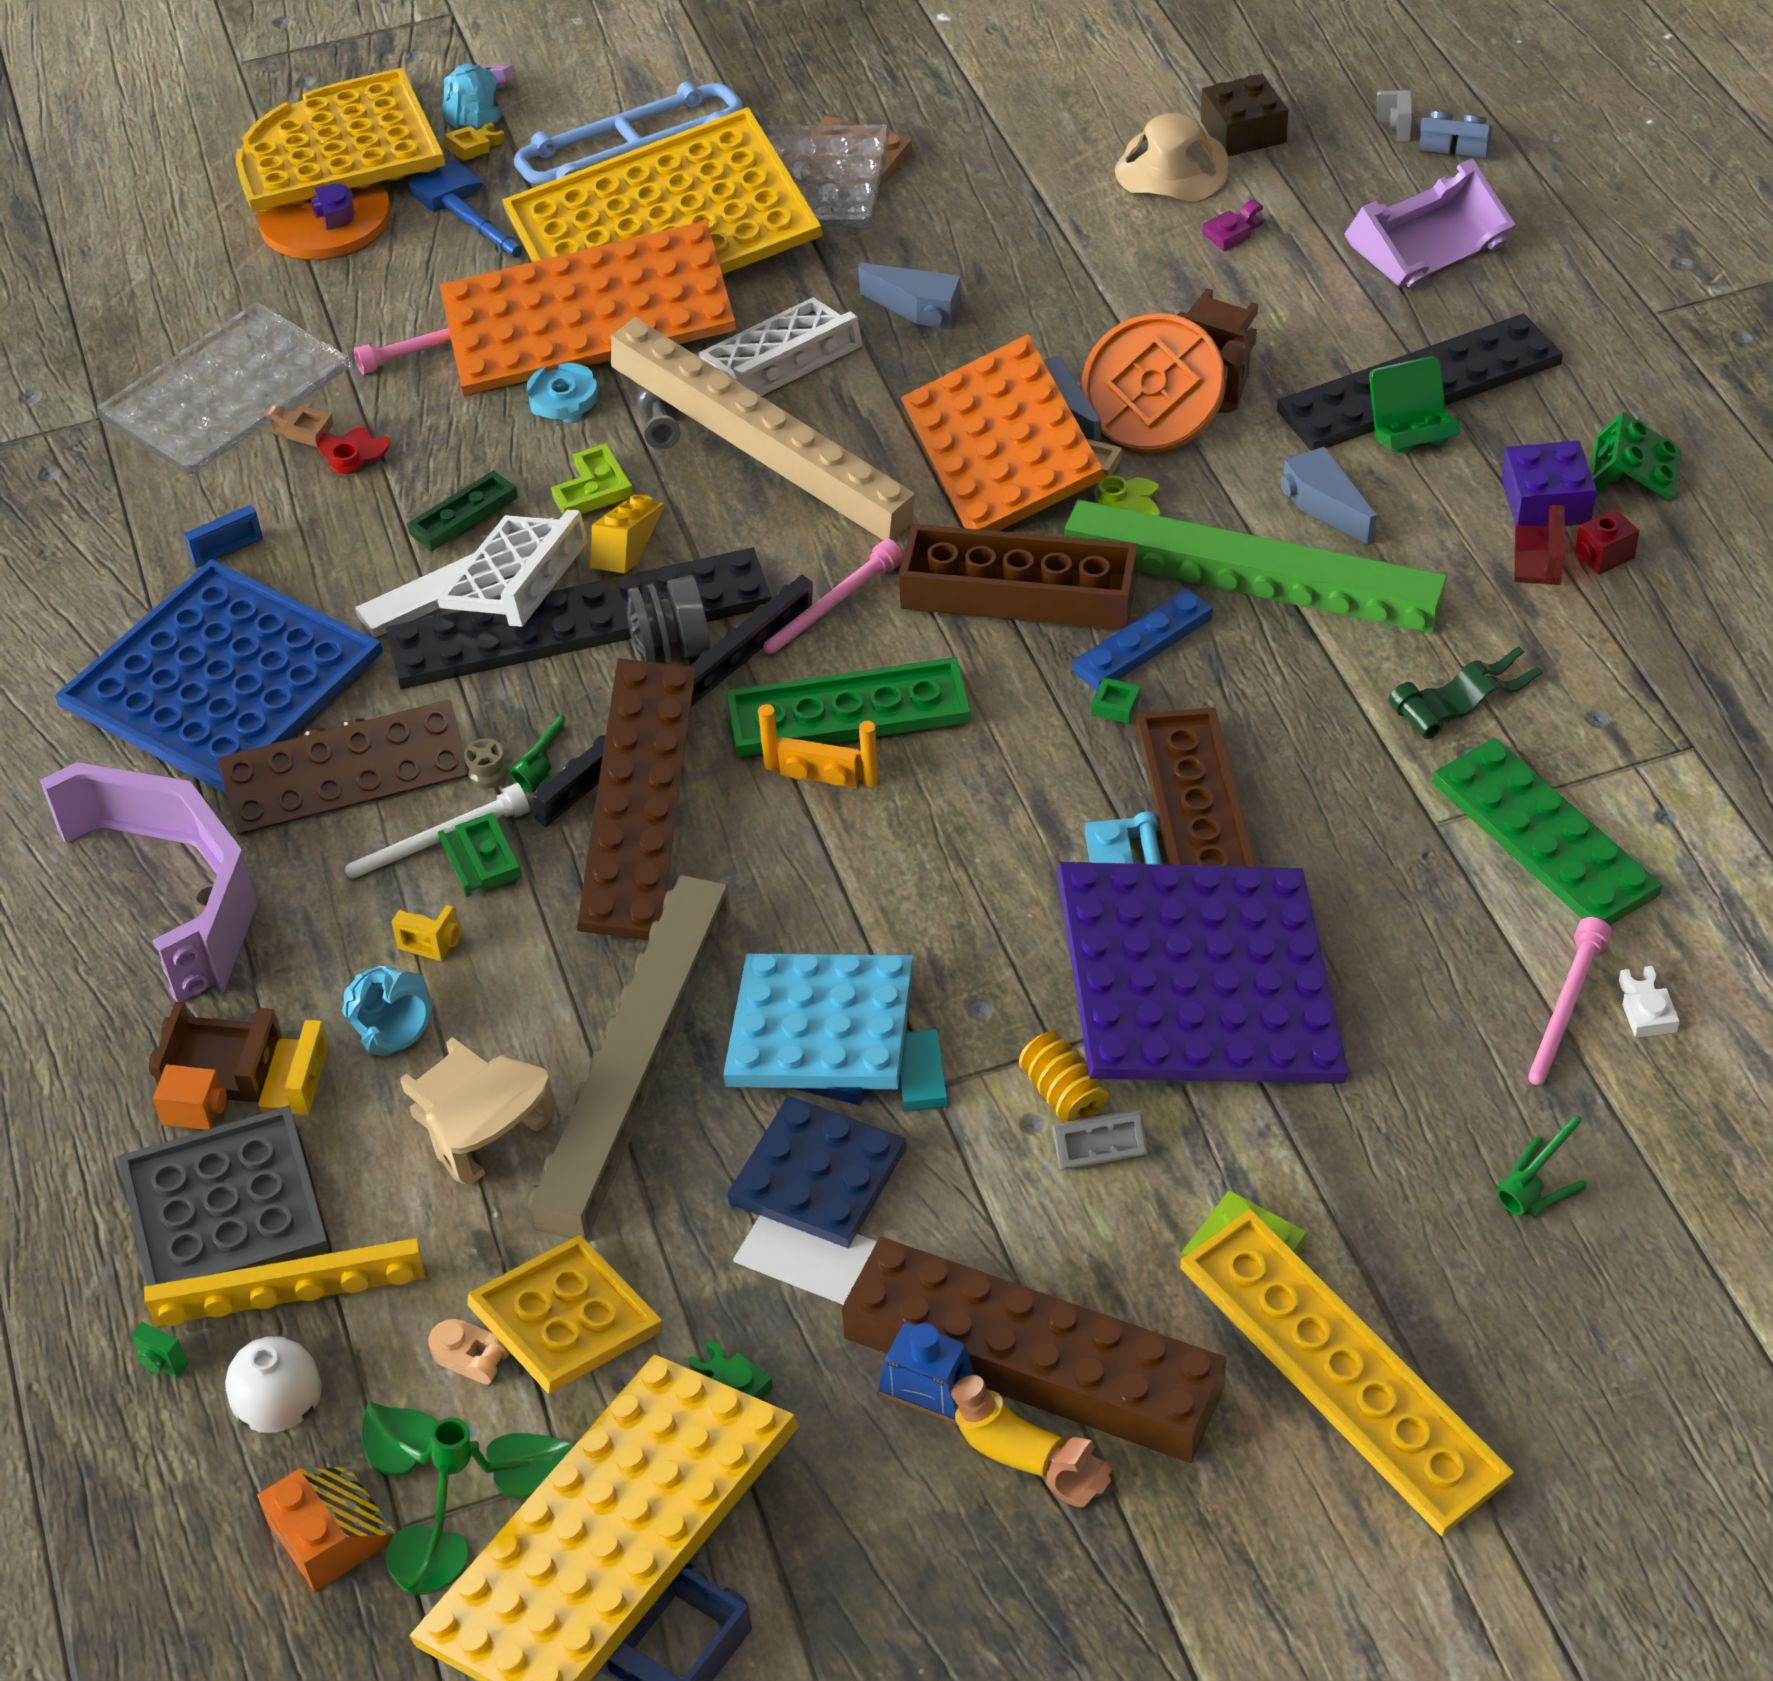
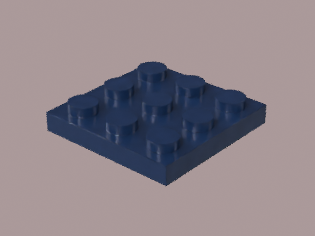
(817, 1171)

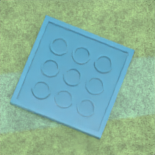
(820, 1021)

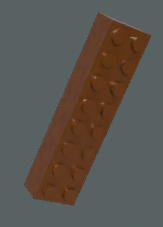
(1043, 1348)

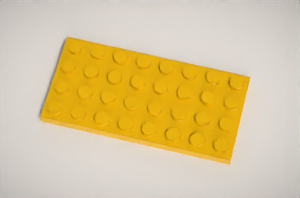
(606, 1529)

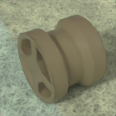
(485, 763)

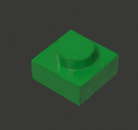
(1115, 700)
(158, 1350)

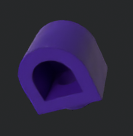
(334, 205)

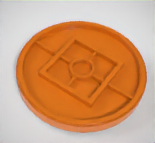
(298, 234)
(1154, 382)

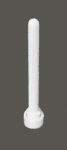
(508, 803)

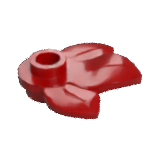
(352, 450)

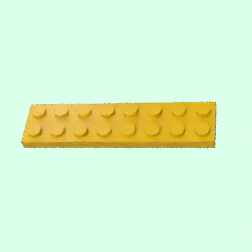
(1347, 1372)

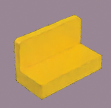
(296, 1070)

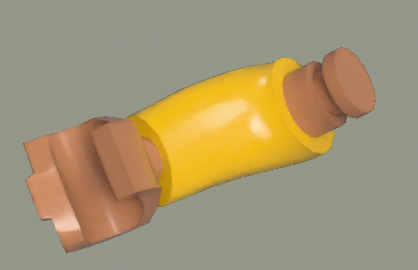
(1008, 1439)

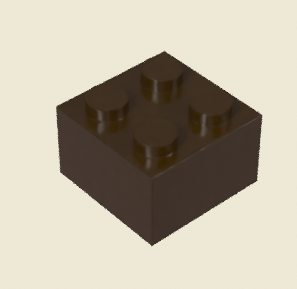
(1244, 114)

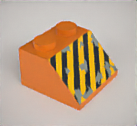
(325, 1522)

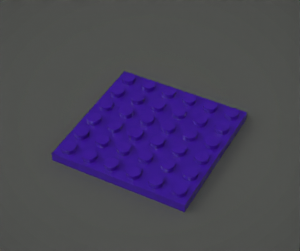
(1199, 974)

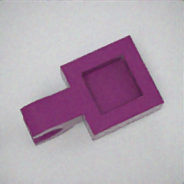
(1233, 229)

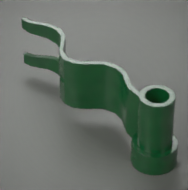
(1459, 696)

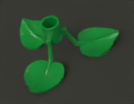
(399, 1438)

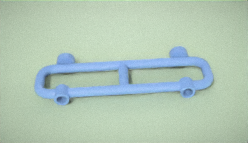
(686, 94)

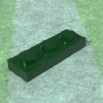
(462, 510)

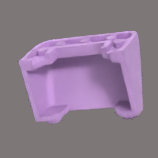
(1432, 227)

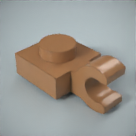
(303, 425)

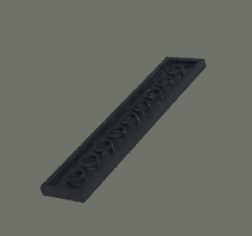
(565, 620)

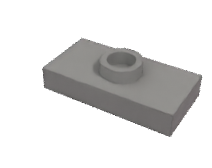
(1100, 1139)

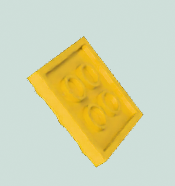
(564, 1313)

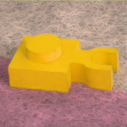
(469, 143)

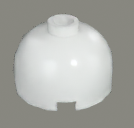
(272, 1384)

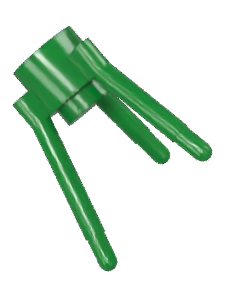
(534, 766)
(1523, 1187)

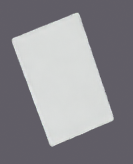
(804, 1258)

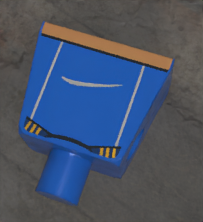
(924, 1369)

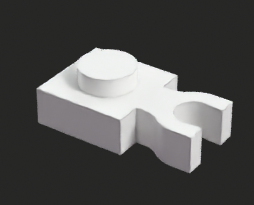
(1647, 1009)

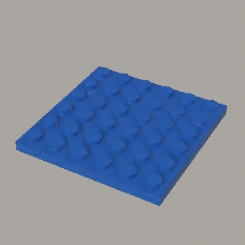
(218, 672)

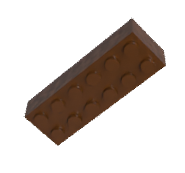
(1018, 576)

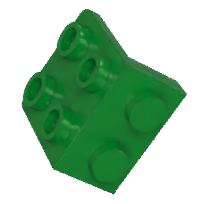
(1410, 405)

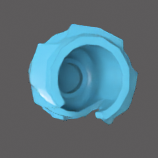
(470, 97)
(387, 1008)

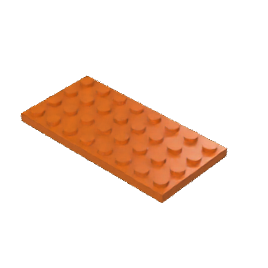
(572, 303)

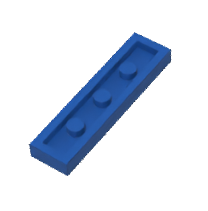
(1143, 639)

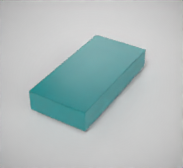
(922, 1072)

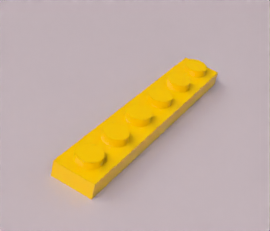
(284, 1282)

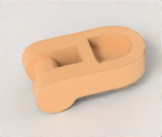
(456, 1342)

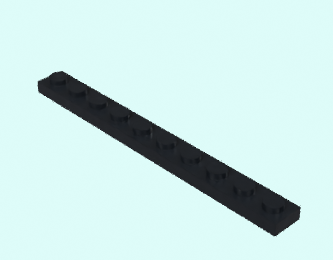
(712, 667)

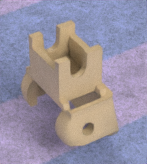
(475, 1103)

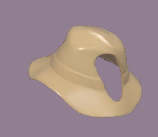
(1165, 166)

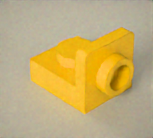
(427, 936)

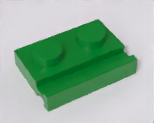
(480, 854)

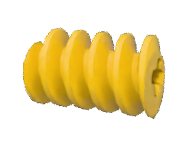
(1062, 1078)

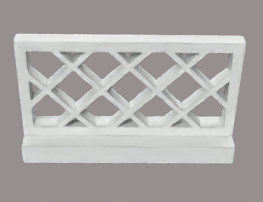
(799, 353)
(534, 574)

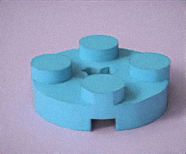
(550, 401)

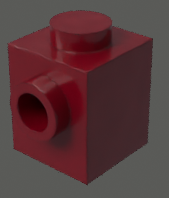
(1606, 541)

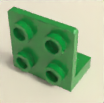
(1635, 449)

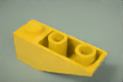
(623, 534)

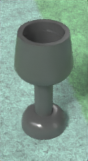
(661, 429)

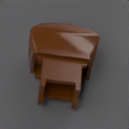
(1230, 332)

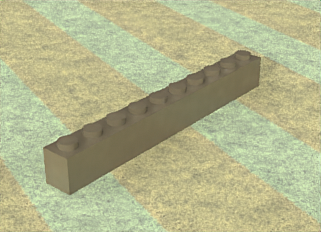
(629, 1060)

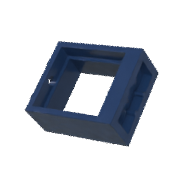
(693, 1587)

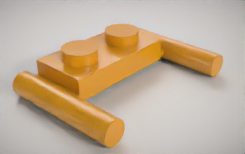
(817, 760)

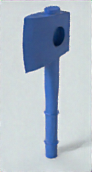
(448, 188)

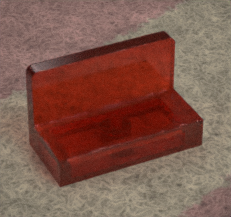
(1541, 550)

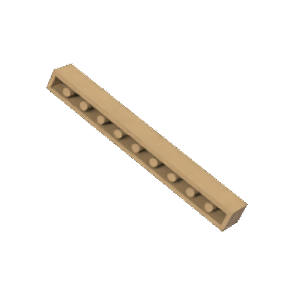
(762, 430)

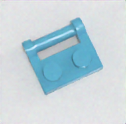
(1110, 843)

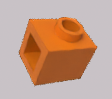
(189, 1097)

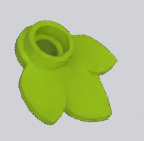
(1128, 494)

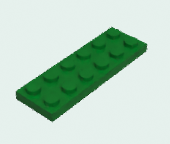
(835, 705)
(1546, 833)

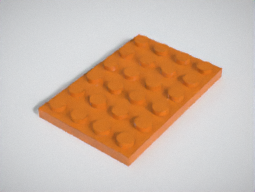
(1002, 437)

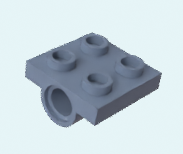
(1472, 134)

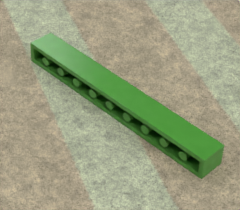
(1268, 567)

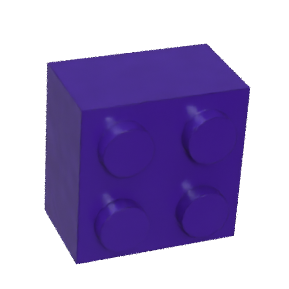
(1548, 476)

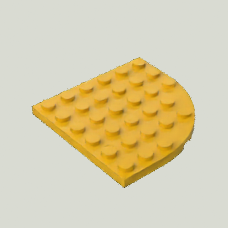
(339, 135)

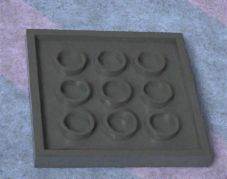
(223, 1200)

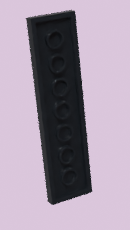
(1468, 367)

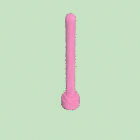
(371, 357)
(884, 557)
(1591, 939)

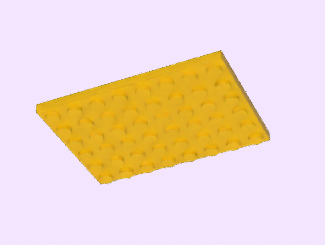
(707, 173)

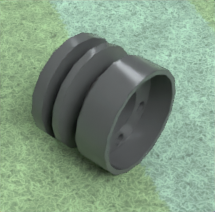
(668, 620)

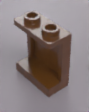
(235, 1049)

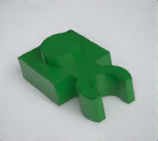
(736, 1372)

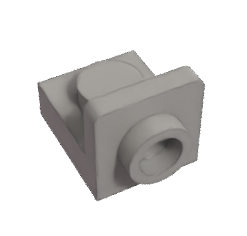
(1396, 109)

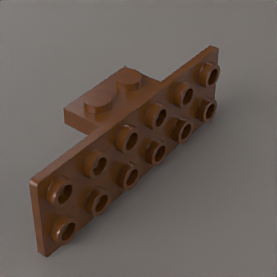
(343, 766)

